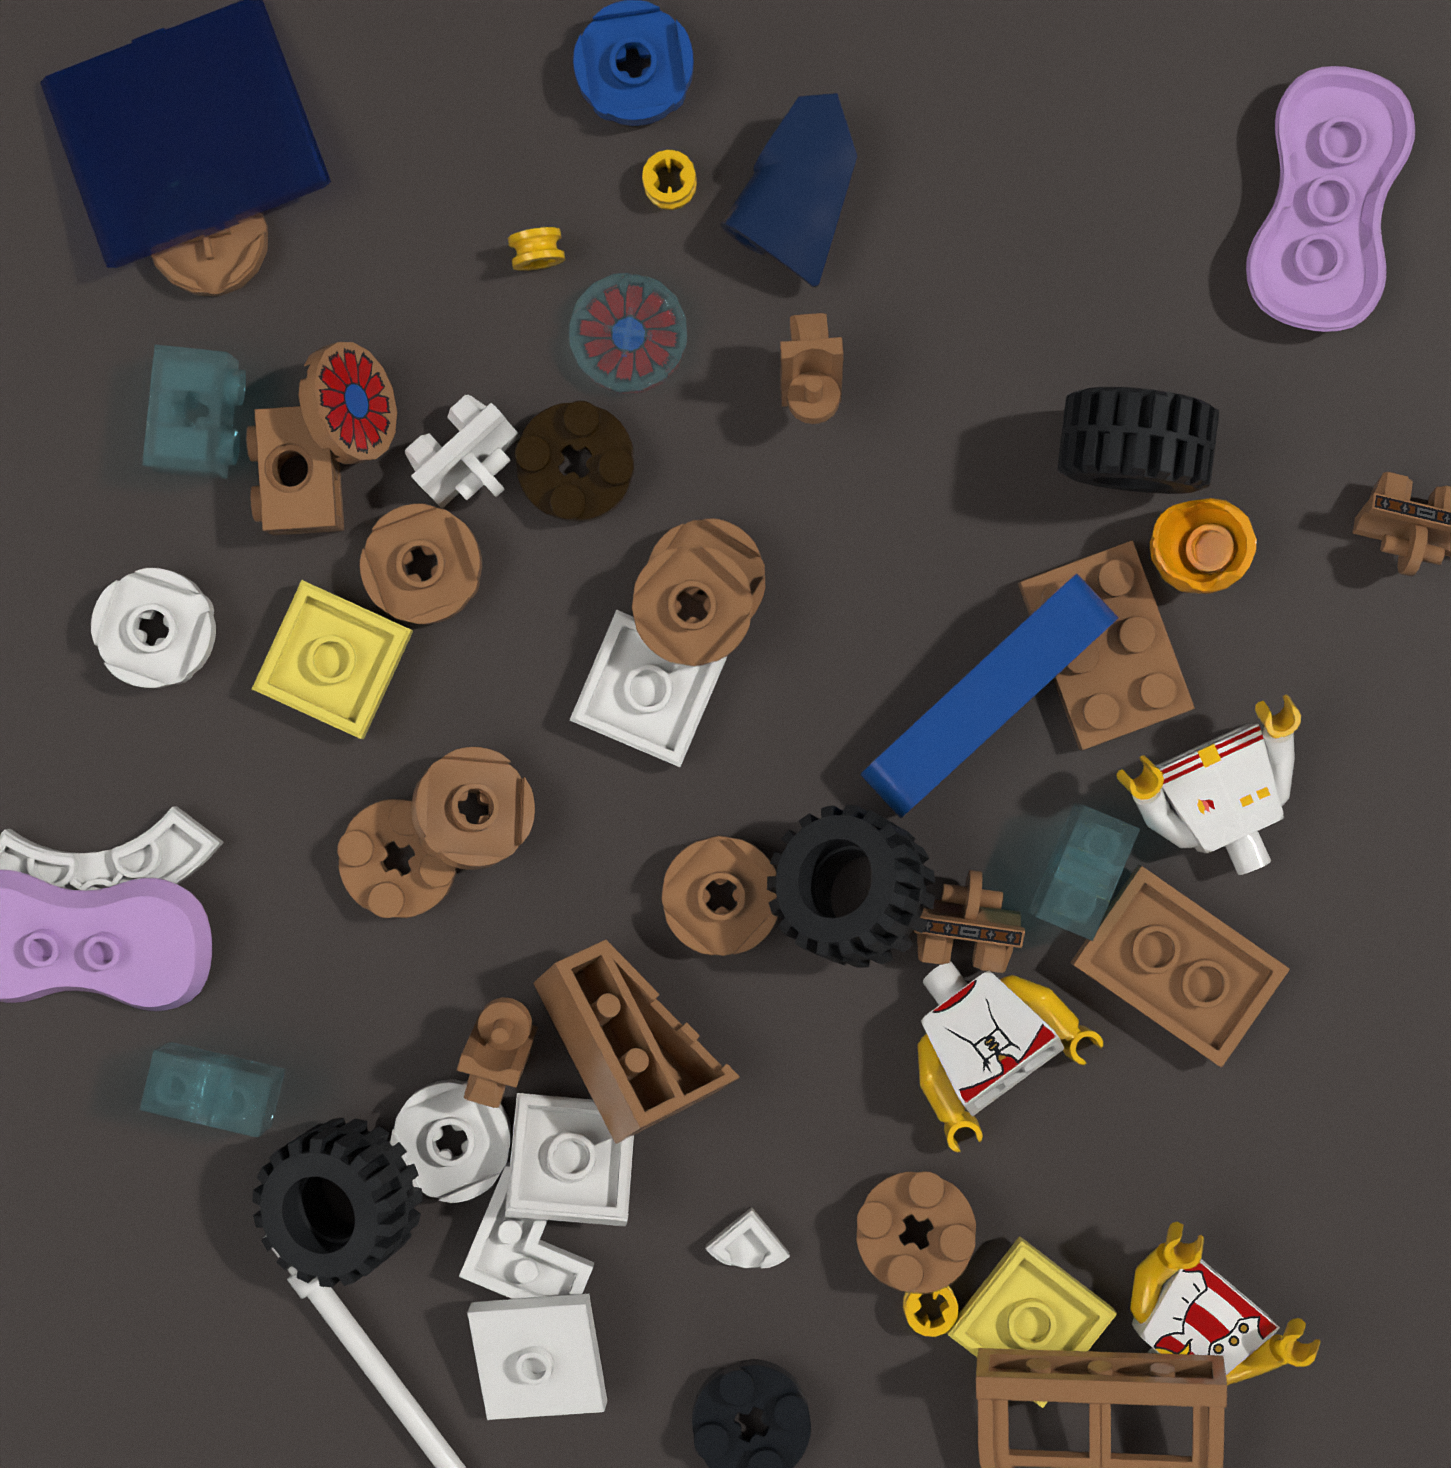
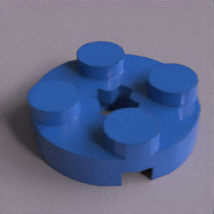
(605, 43)

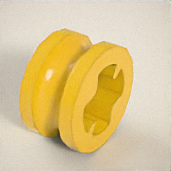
(687, 177)
(536, 248)
(924, 1326)

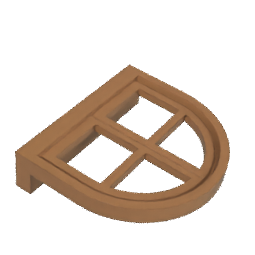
(1100, 1381)

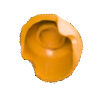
(1202, 545)

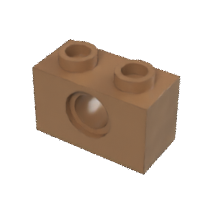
(298, 509)

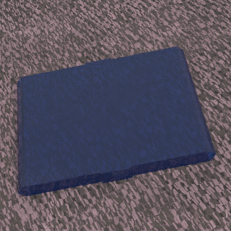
(184, 132)

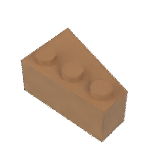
(626, 1042)

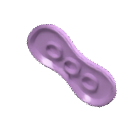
(1322, 246)
(128, 941)

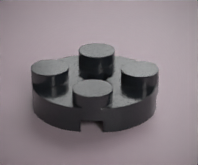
(738, 1390)

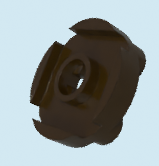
(579, 427)

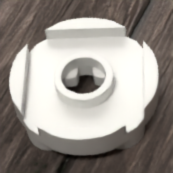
(124, 645)
(484, 1152)

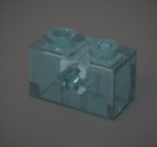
(178, 384)
(1083, 871)
(212, 1089)

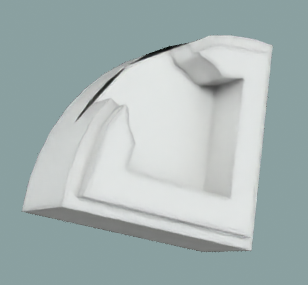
(748, 1244)

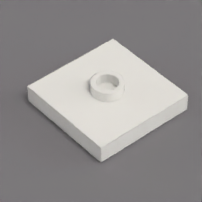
(642, 696)
(567, 1163)
(537, 1356)

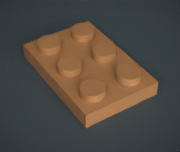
(1131, 669)
(1180, 966)

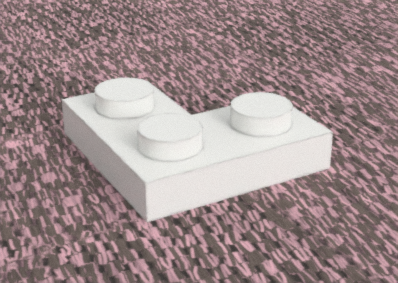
(515, 1261)

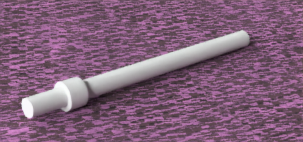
(377, 1370)

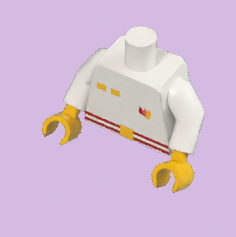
(1223, 788)

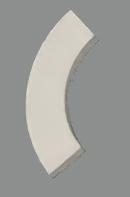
(165, 852)

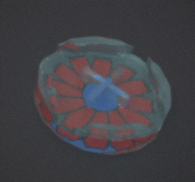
(628, 333)

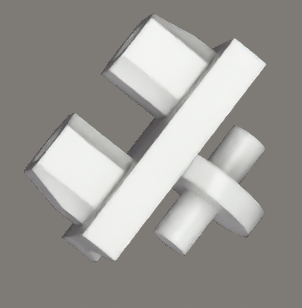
(468, 457)

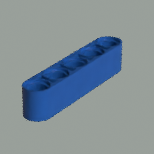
(989, 695)

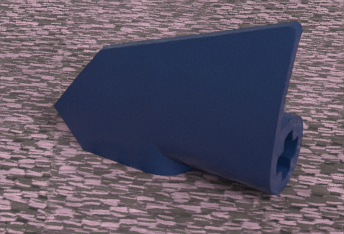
(797, 188)

